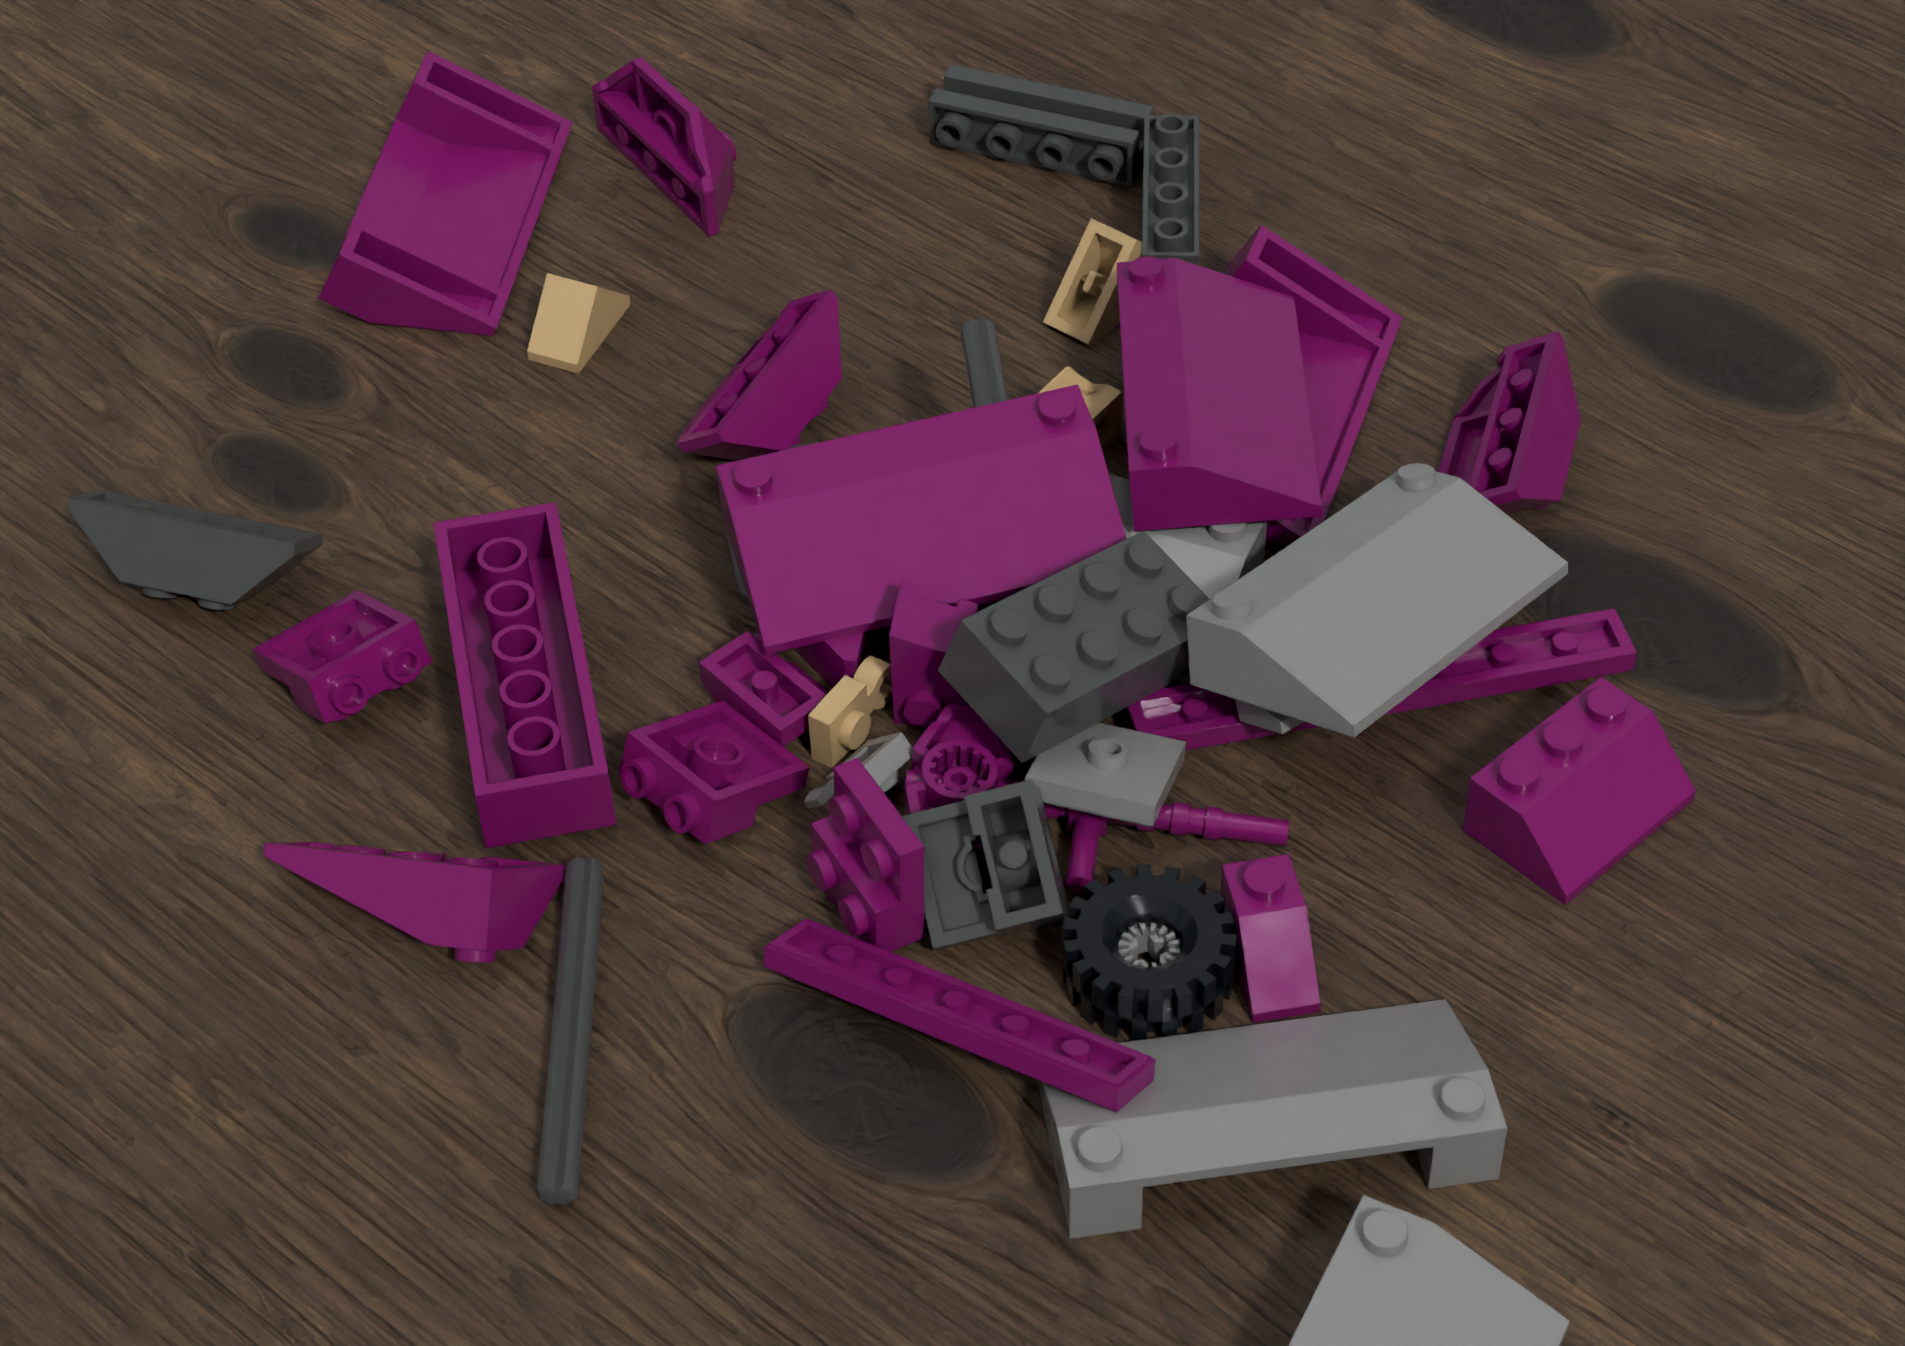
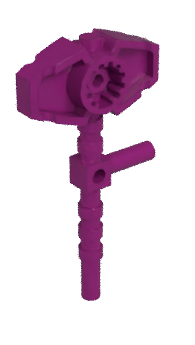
(966, 757)

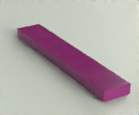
(961, 1014)

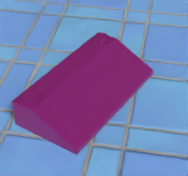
(448, 205)
(1342, 349)
(1213, 399)
(943, 502)

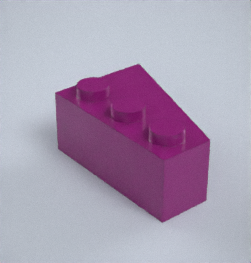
(918, 644)

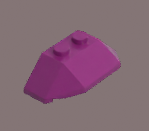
(667, 141)
(773, 386)
(1518, 428)

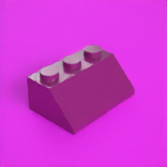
(1578, 791)

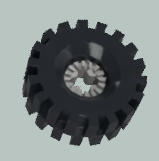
(1157, 917)

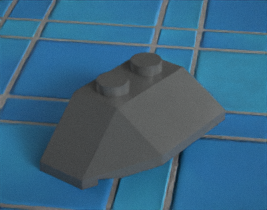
(187, 548)

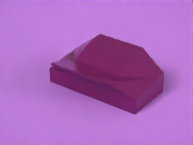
(762, 687)

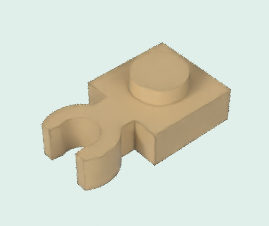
(844, 713)

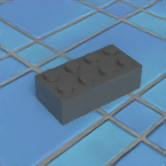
(1075, 646)

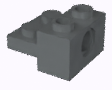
(1019, 859)

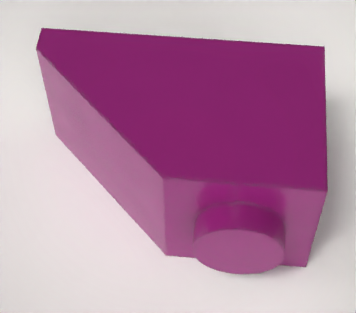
(1272, 938)

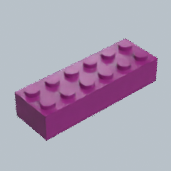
(523, 676)

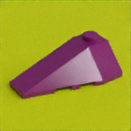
(436, 899)

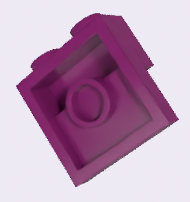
(345, 656)
(708, 770)
(869, 862)

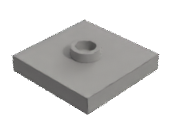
(1110, 773)

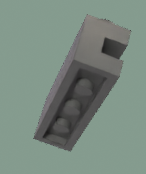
(1039, 125)
(1171, 187)

